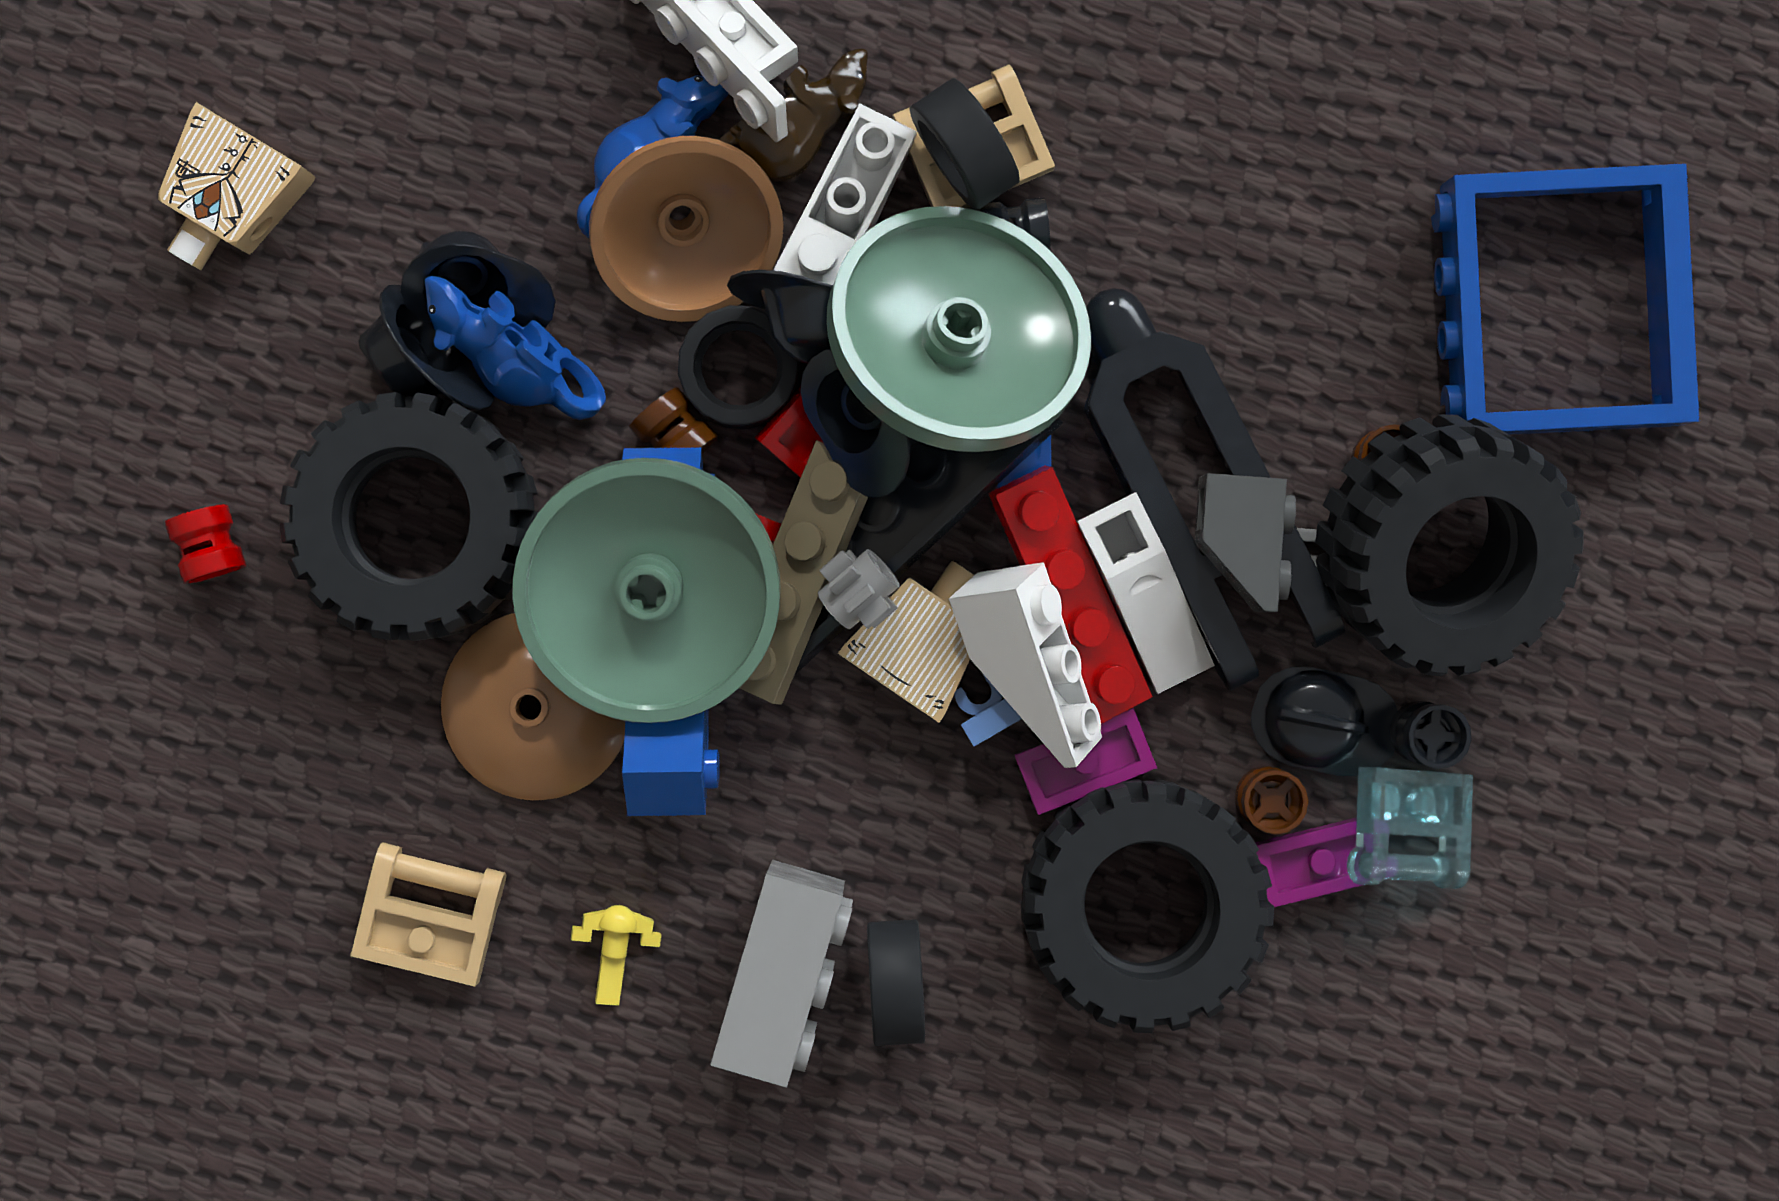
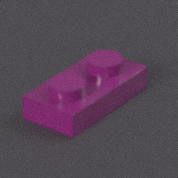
(1114, 759)
(1308, 862)

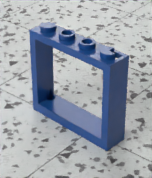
(1667, 287)

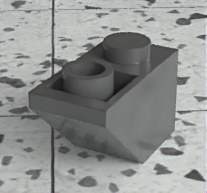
(1242, 534)

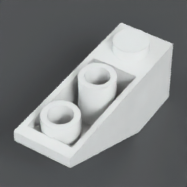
(848, 195)
(1145, 592)
(1023, 648)

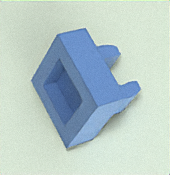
(988, 717)

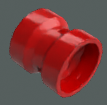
(199, 530)

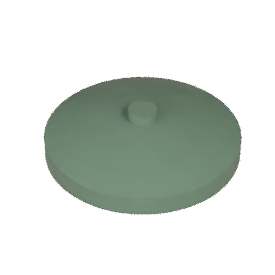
(958, 329)
(646, 590)

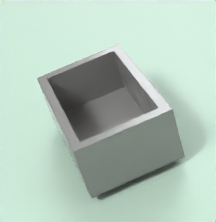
(783, 974)

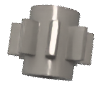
(858, 589)

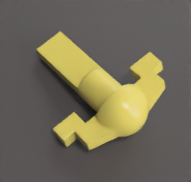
(617, 924)

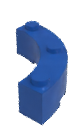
(669, 761)

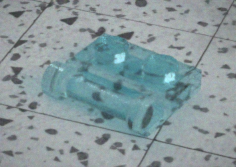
(1414, 806)

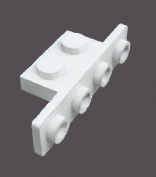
(733, 48)

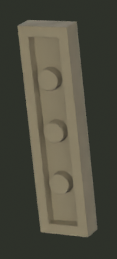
(811, 534)

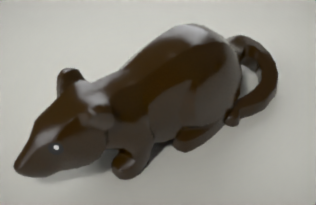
(811, 114)

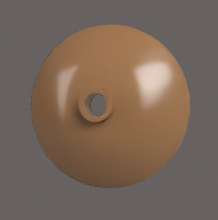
(683, 265)
(503, 748)

